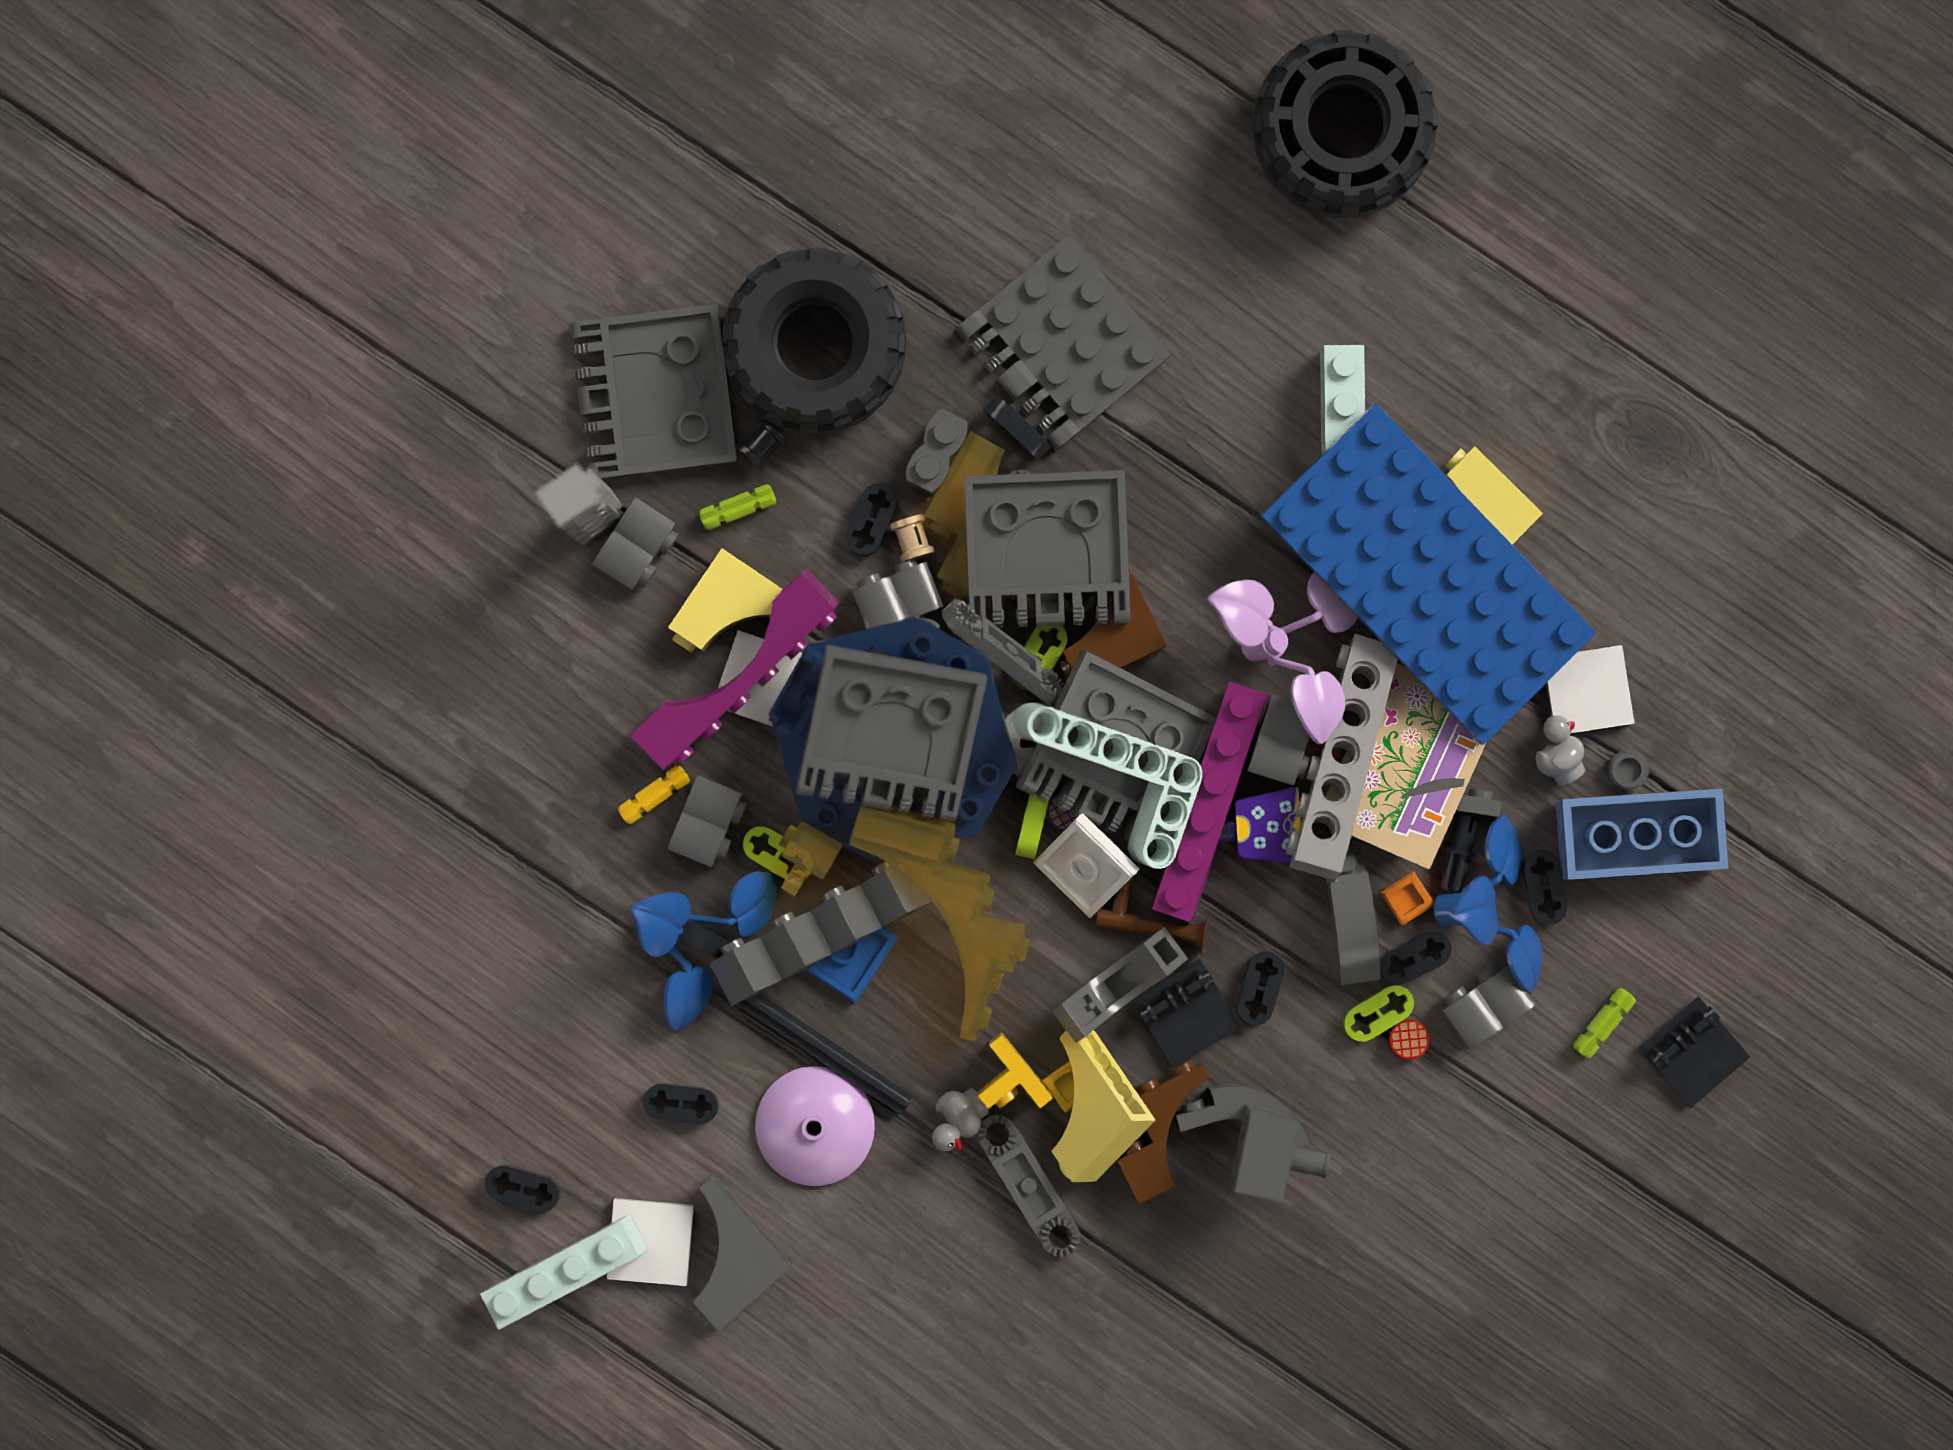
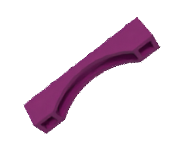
(677, 724)
(1221, 772)

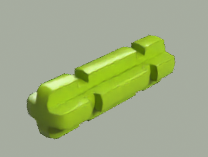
(737, 507)
(1604, 1023)

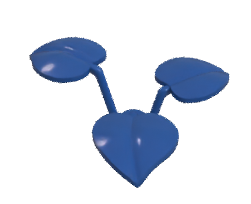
(1476, 905)
(661, 920)

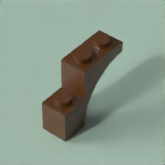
(1146, 1163)

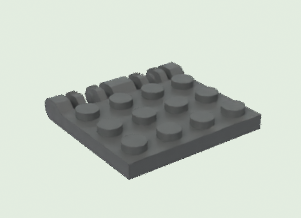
(1069, 338)
(661, 390)
(1047, 541)
(1127, 705)
(891, 726)

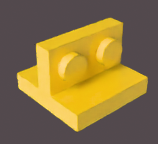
(1002, 1087)

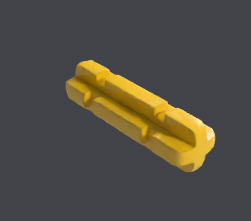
(653, 794)

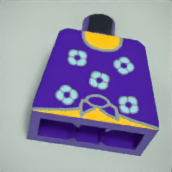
(1263, 825)

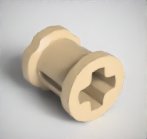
(912, 538)

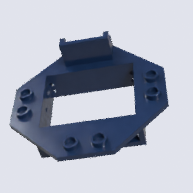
(912, 639)

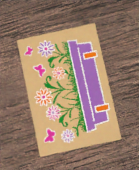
(1413, 746)

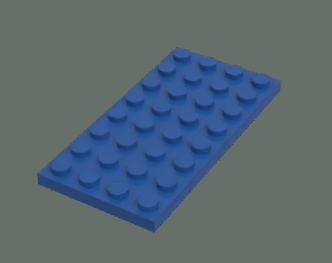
(1428, 574)

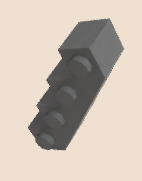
(811, 937)

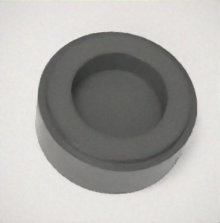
(1627, 770)

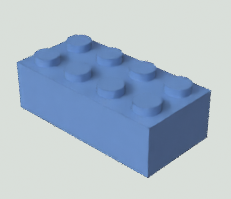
(1641, 834)

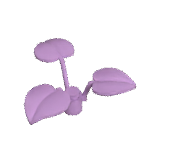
(1246, 614)

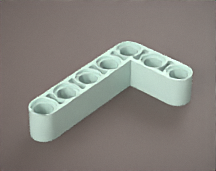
(1125, 759)

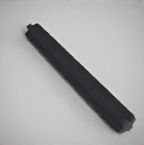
(827, 1052)

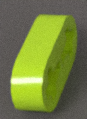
(1053, 653)
(1031, 827)
(765, 859)
(1383, 1021)

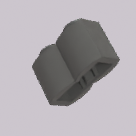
(941, 445)
(636, 544)
(898, 596)
(1280, 743)
(706, 821)
(1485, 1006)

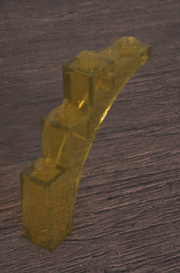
(984, 941)

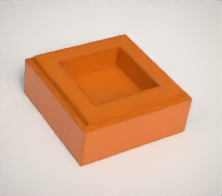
(1407, 898)

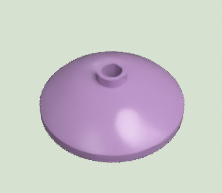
(819, 1096)

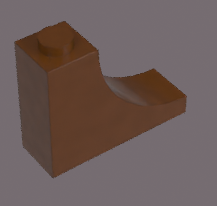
(1119, 642)

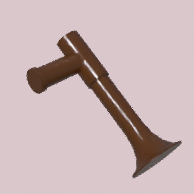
(1120, 920)

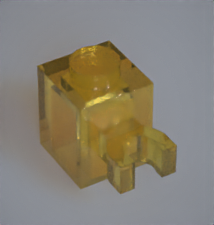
(810, 852)

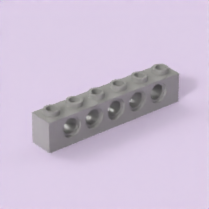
(581, 504)
(1327, 856)

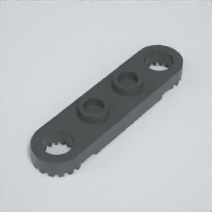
(1013, 659)
(1028, 1185)

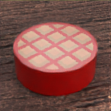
(1409, 1039)

